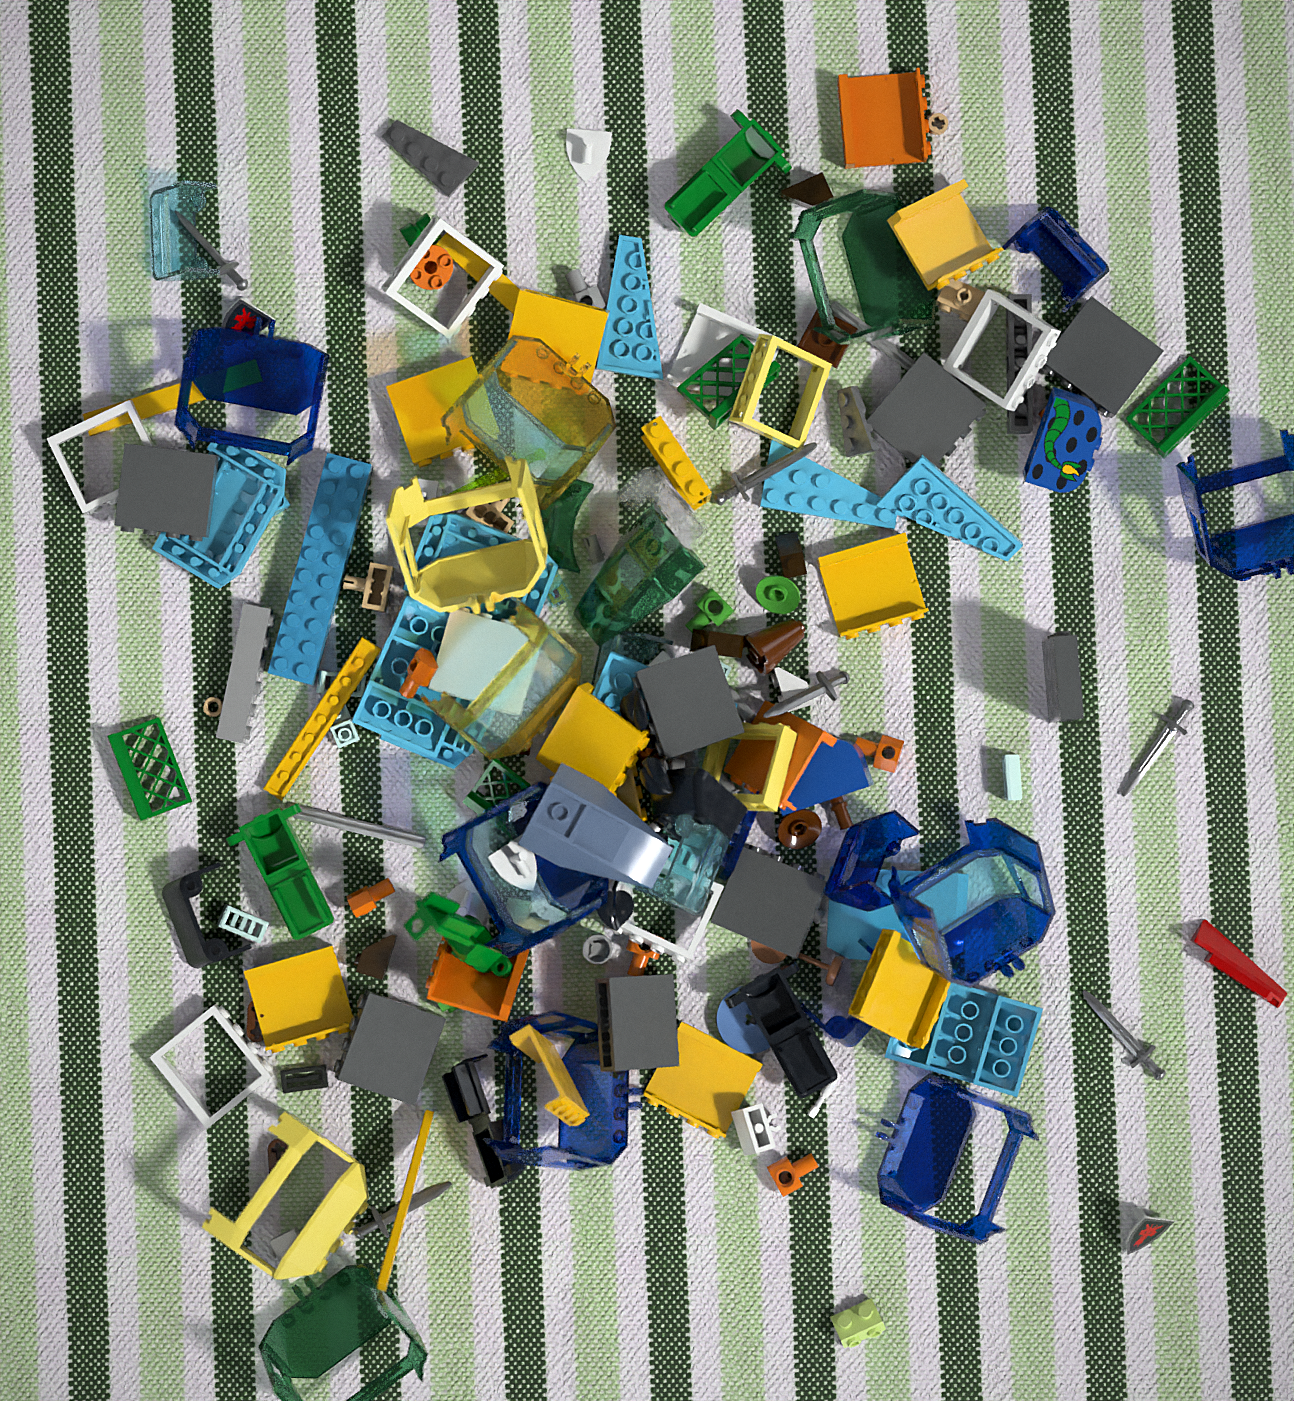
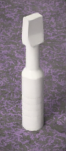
(825, 1092)

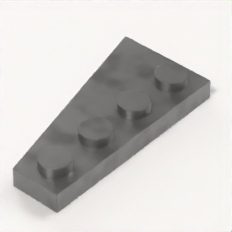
(432, 158)

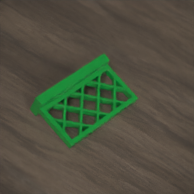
(722, 410)
(1192, 420)
(130, 775)
(478, 802)

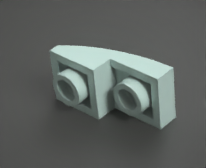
(344, 729)

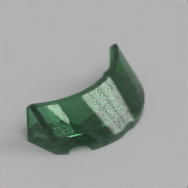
(559, 525)

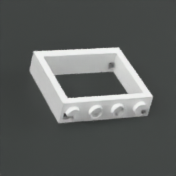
(413, 257)
(973, 333)
(55, 440)
(660, 945)
(182, 1087)

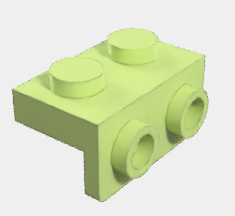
(858, 1323)

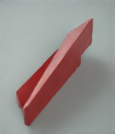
(1236, 965)

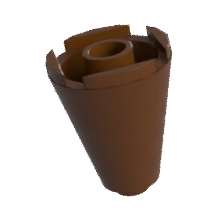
(772, 644)

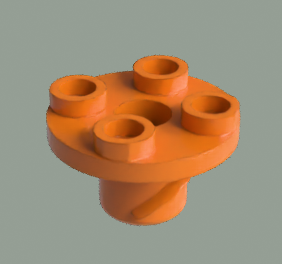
(433, 269)

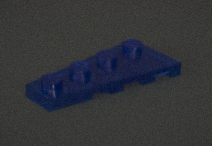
(737, 843)

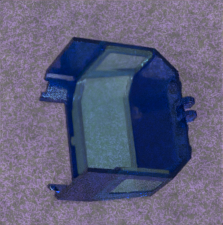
(977, 905)
(521, 915)

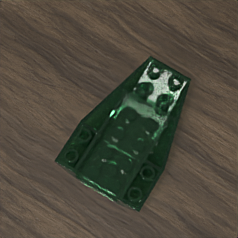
(637, 577)

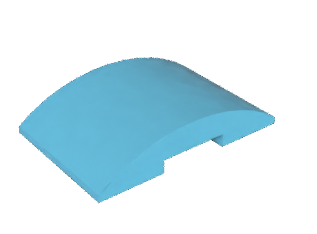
(381, 703)
(976, 1040)

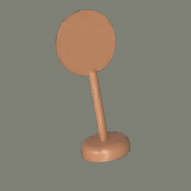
(772, 956)

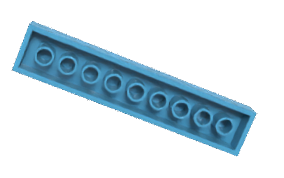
(320, 569)

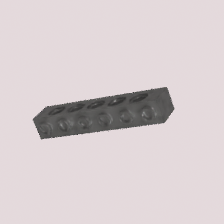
(1017, 351)

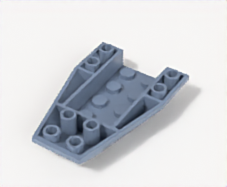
(594, 832)

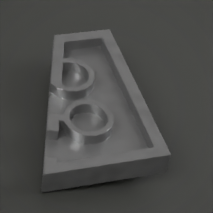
(853, 422)

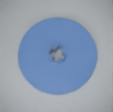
(735, 1031)

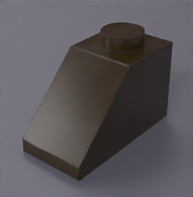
(808, 192)
(790, 555)
(726, 644)
(375, 958)

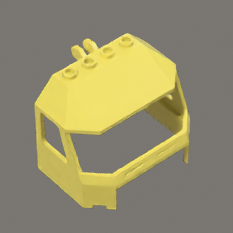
(479, 574)
(324, 1228)

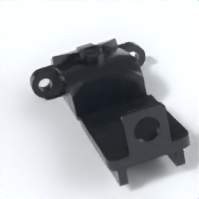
(787, 1029)
(471, 1105)

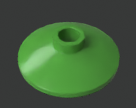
(777, 594)

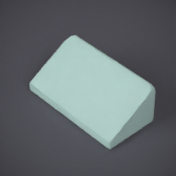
(1011, 777)

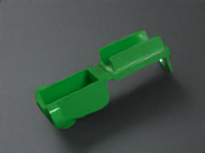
(725, 176)
(286, 871)
(463, 934)

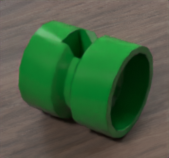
(412, 231)

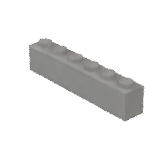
(244, 673)

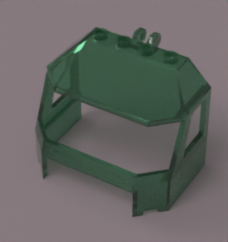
(883, 275)
(333, 1325)

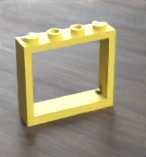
(753, 384)
(778, 769)

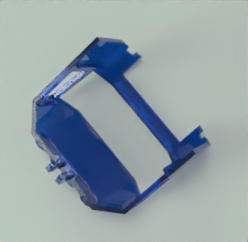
(256, 374)
(1249, 549)
(605, 1094)
(928, 1149)

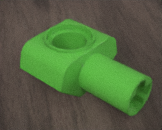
(704, 616)

